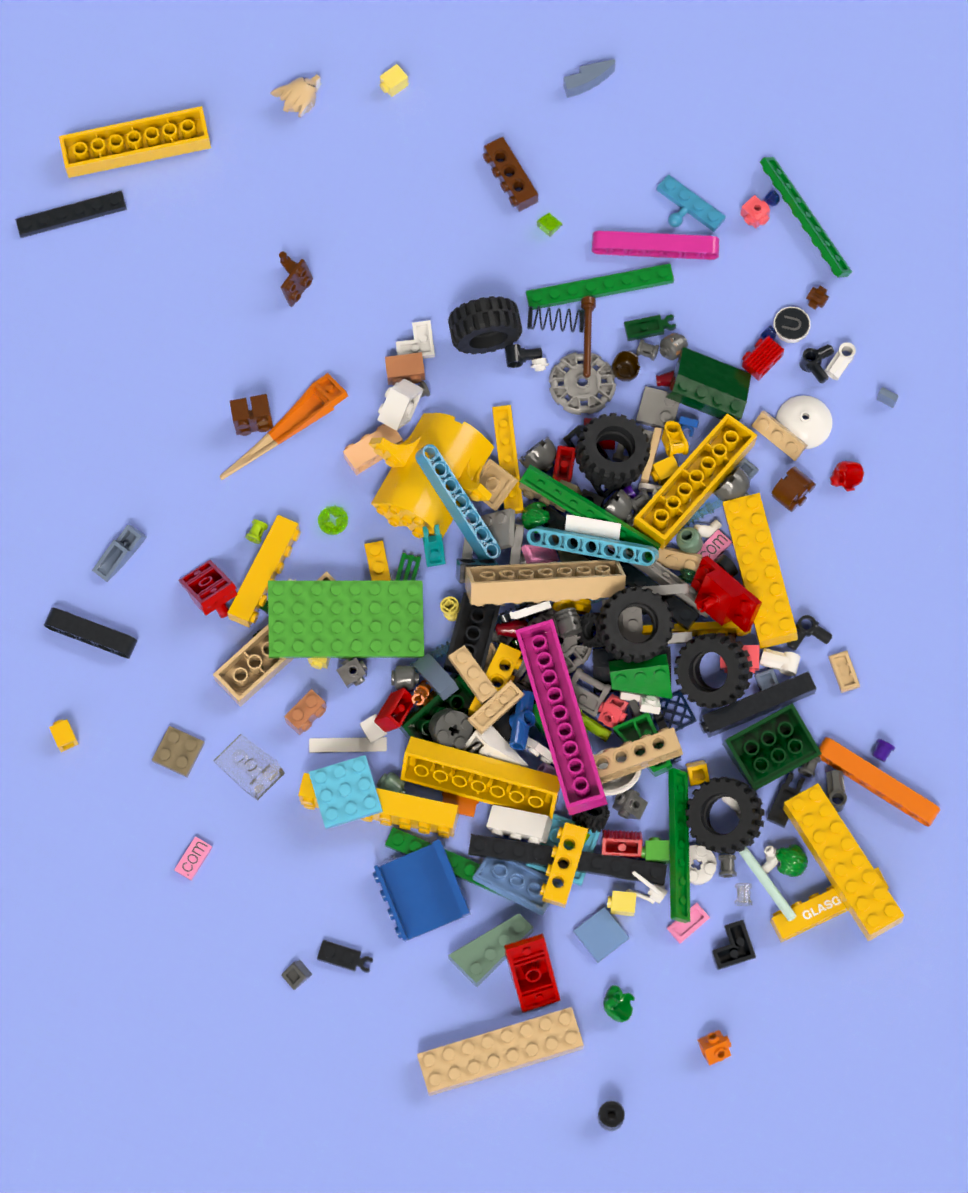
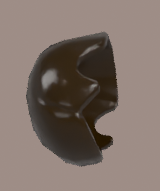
(625, 366)

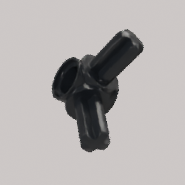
(816, 359)
(815, 630)

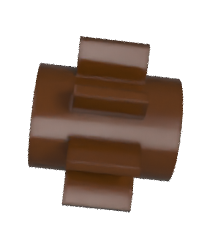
(817, 297)

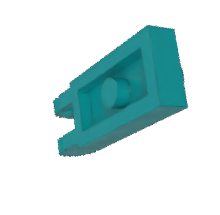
(433, 547)

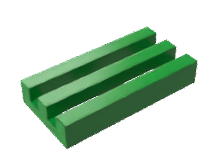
(410, 558)

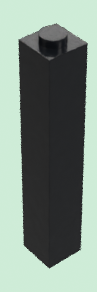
(757, 704)

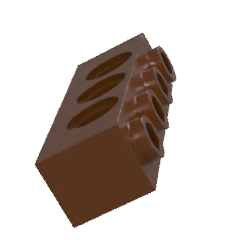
(500, 150)

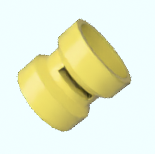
(451, 612)

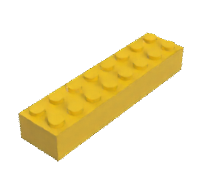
(134, 142)
(695, 480)
(760, 569)
(479, 777)
(400, 810)
(843, 862)

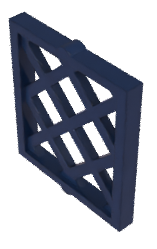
(680, 725)

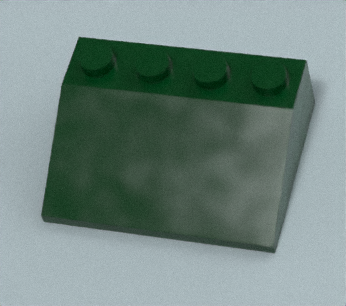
(709, 385)
(418, 718)
(772, 747)

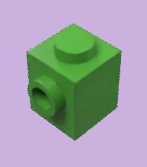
(656, 850)

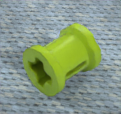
(256, 531)

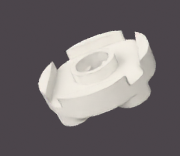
(707, 868)

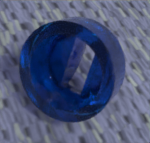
(772, 198)
(770, 331)

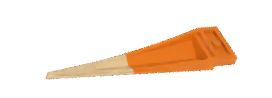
(312, 406)

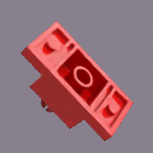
(209, 588)
(724, 596)
(532, 972)

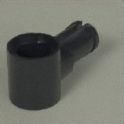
(517, 356)

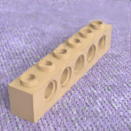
(634, 762)

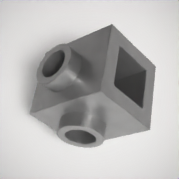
(352, 679)
(630, 805)

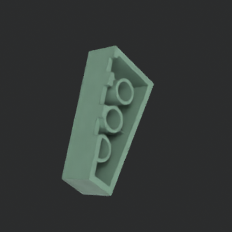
(487, 952)

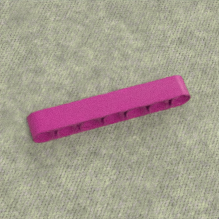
(655, 245)

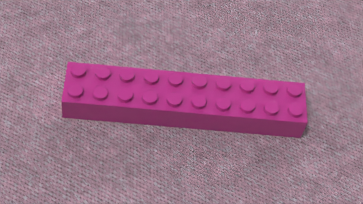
(561, 717)

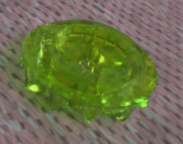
(329, 527)

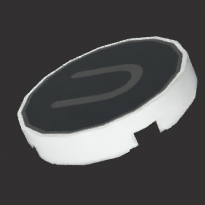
(791, 324)

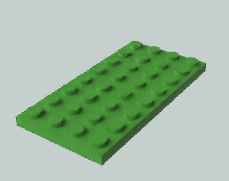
(345, 619)

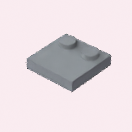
(656, 408)
(501, 526)

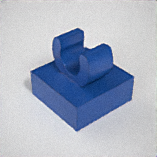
(688, 423)

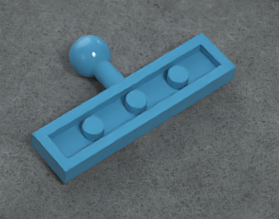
(690, 204)

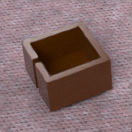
(252, 420)

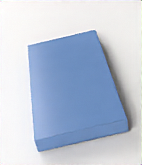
(514, 882)

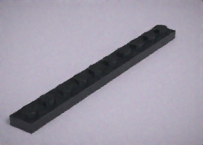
(682, 613)
(588, 863)

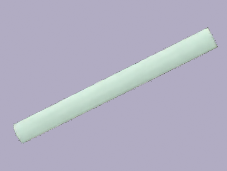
(768, 884)

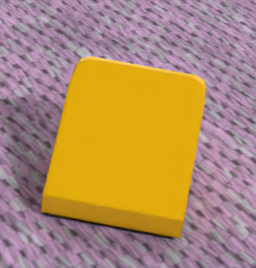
(697, 772)

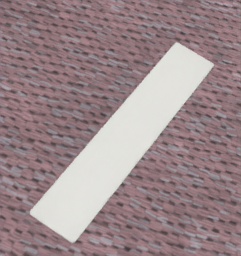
(346, 745)

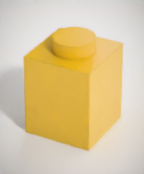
(664, 470)
(63, 735)

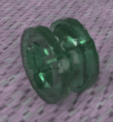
(687, 575)

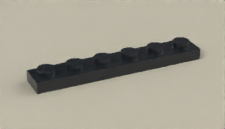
(71, 214)

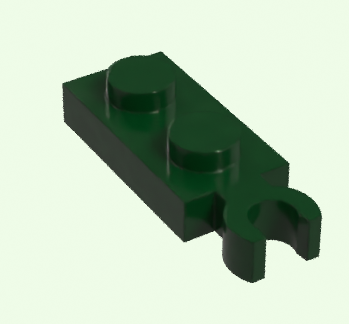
(648, 327)

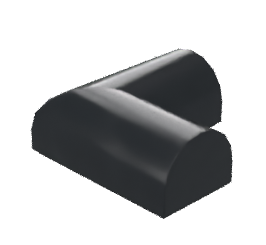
(738, 950)

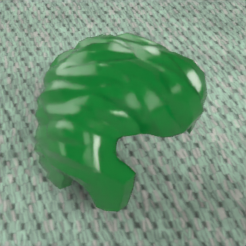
(534, 516)
(792, 860)
(618, 1004)

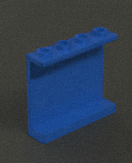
(421, 891)

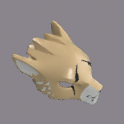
(299, 94)

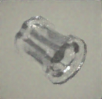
(743, 894)

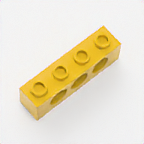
(504, 656)
(577, 836)

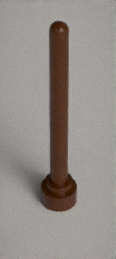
(588, 304)

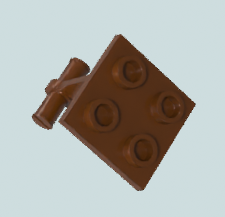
(298, 278)

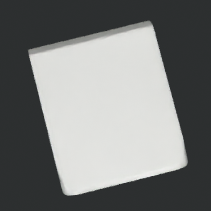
(371, 729)

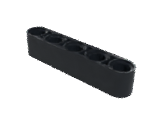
(90, 633)

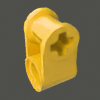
(674, 439)

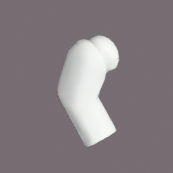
(708, 531)
(771, 860)

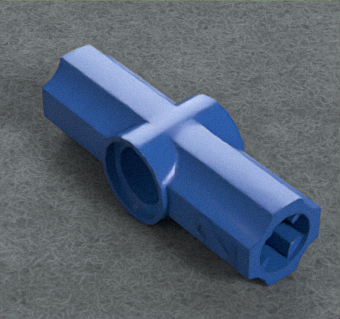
(522, 721)

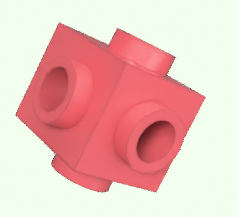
(755, 212)
(613, 711)

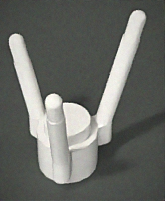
(656, 892)

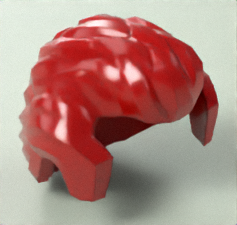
(847, 475)

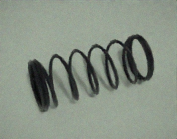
(530, 312)

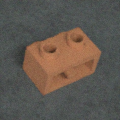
(405, 367)
(305, 712)

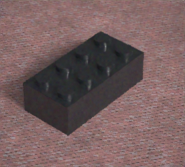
(474, 630)

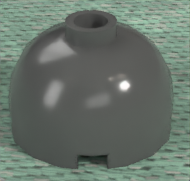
(540, 455)
(733, 486)
(619, 505)

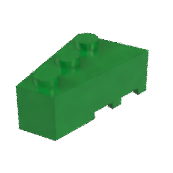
(645, 678)
(636, 728)

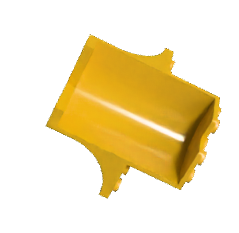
(406, 493)

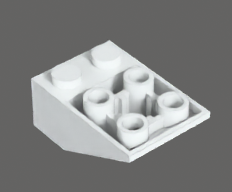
(494, 746)

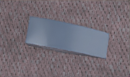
(588, 77)
(119, 552)
(436, 676)

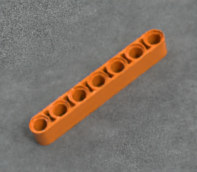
(878, 782)

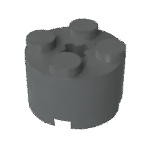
(447, 718)

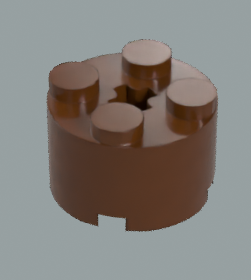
(792, 489)

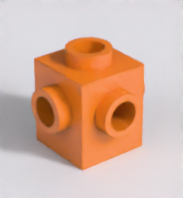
(715, 1047)

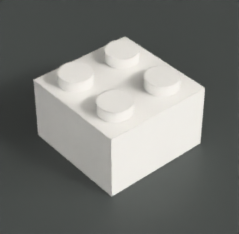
(399, 404)

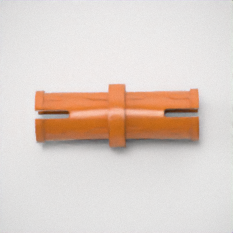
(421, 693)

